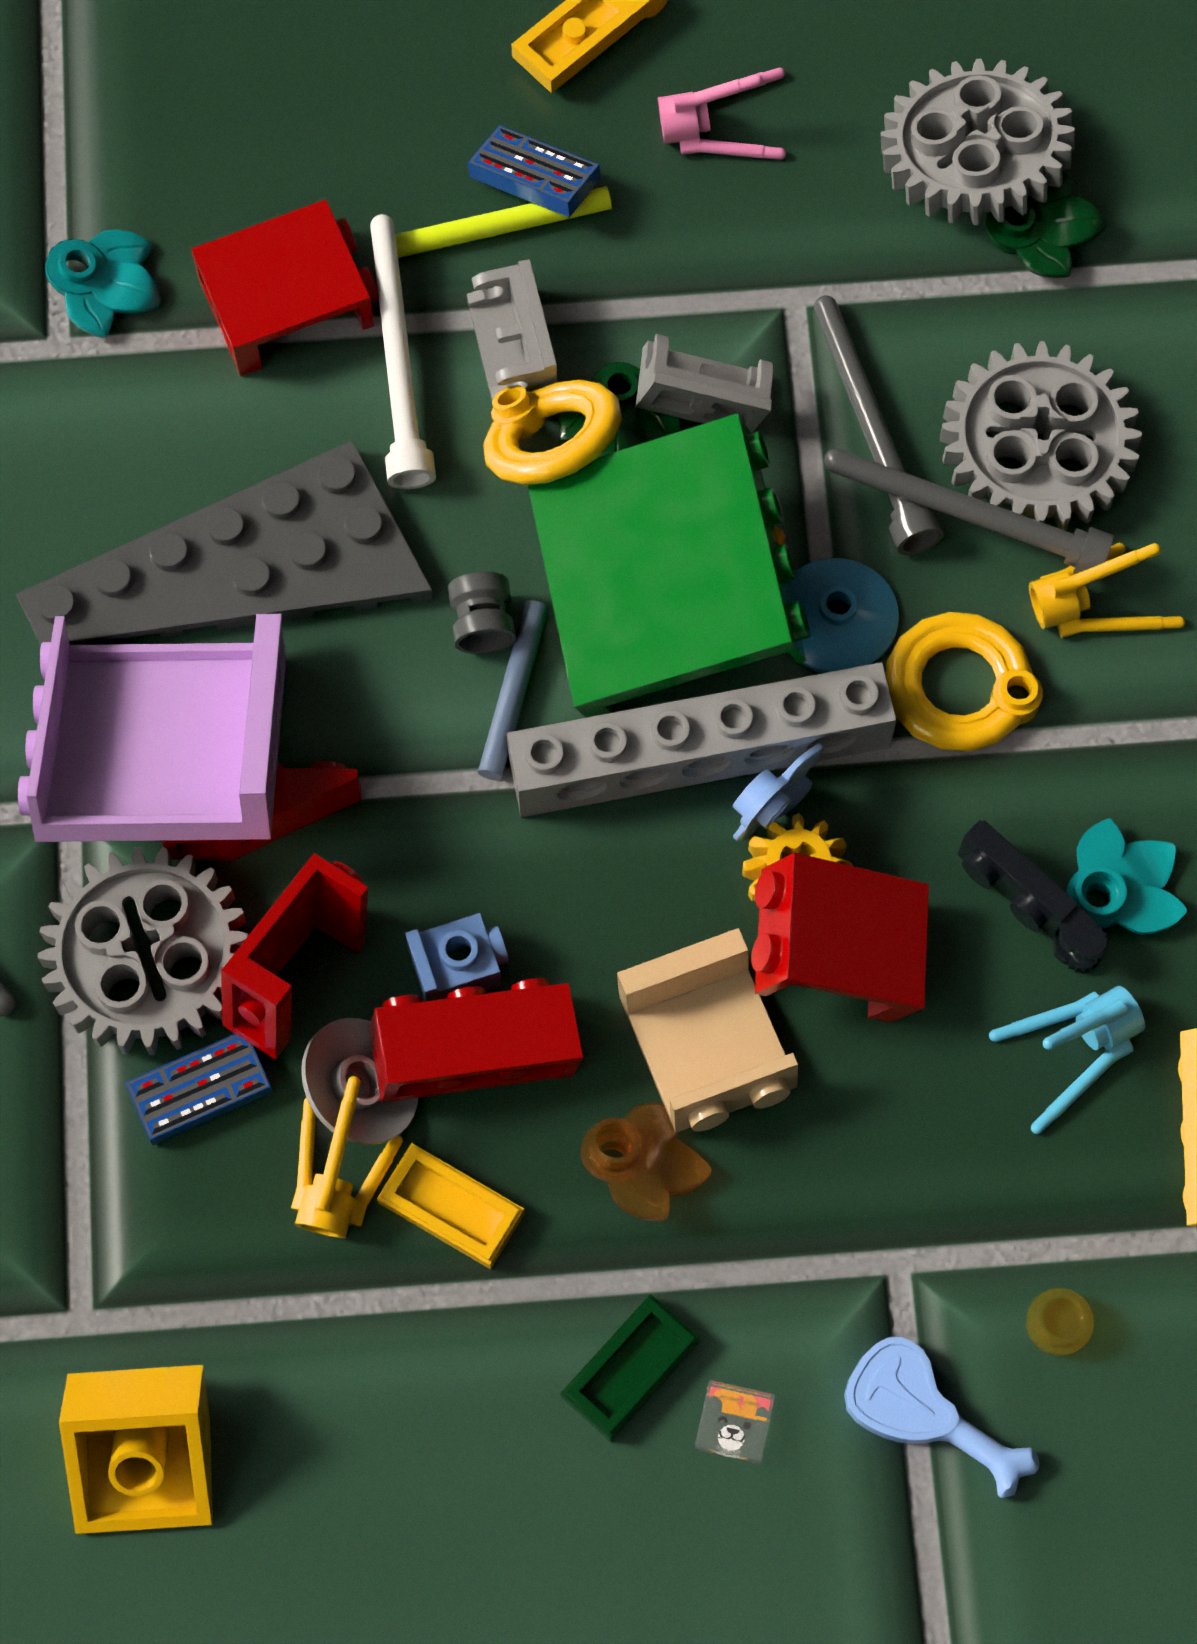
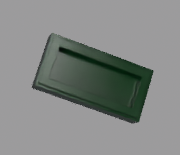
(630, 1367)

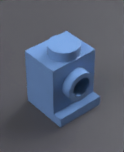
(441, 974)

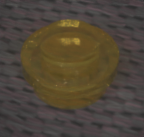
(1059, 1322)

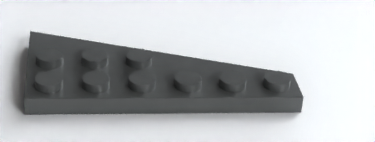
(278, 547)

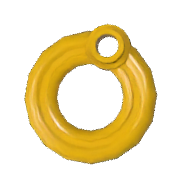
(522, 413)
(961, 731)

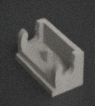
(511, 329)
(701, 387)

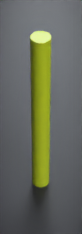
(493, 224)

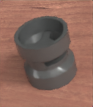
(481, 612)

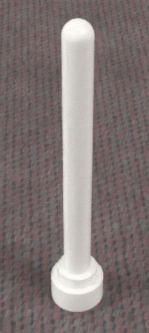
(409, 460)

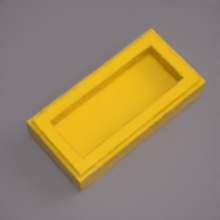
(451, 1206)

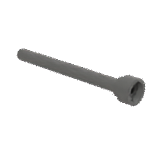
(913, 525)
(1080, 549)

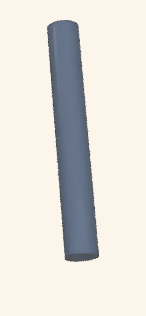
(513, 689)

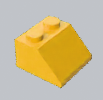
(137, 1449)

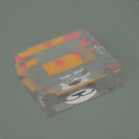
(734, 1422)

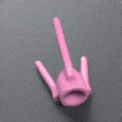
(687, 115)

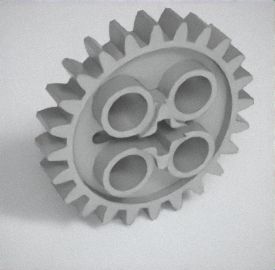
(977, 141)
(1039, 387)
(90, 969)

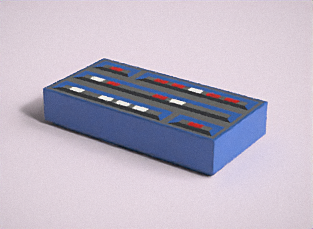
(534, 171)
(198, 1087)

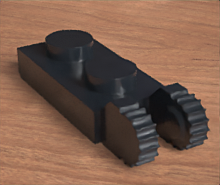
(1033, 897)

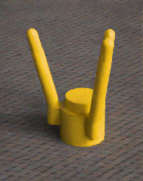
(1064, 595)
(327, 1203)

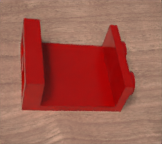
(282, 279)
(842, 934)
(253, 996)

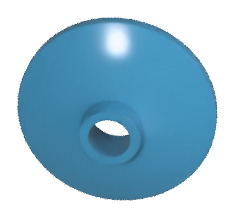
(849, 638)

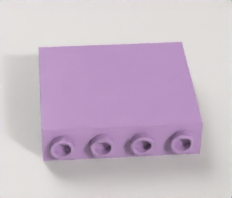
(155, 739)

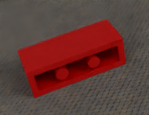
(474, 1040)

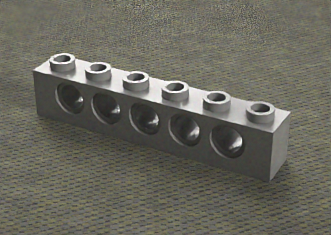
(700, 739)

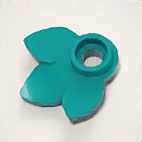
(109, 284)
(1129, 877)

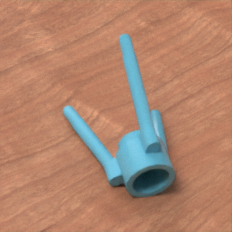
(1101, 1021)

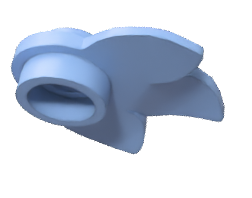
(773, 797)

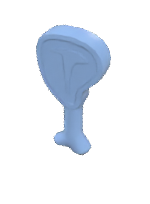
(899, 1401)

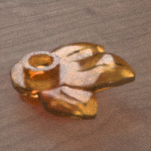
(652, 1164)

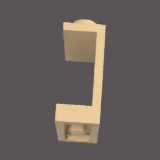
(706, 1033)

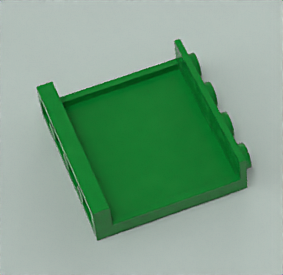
(667, 564)

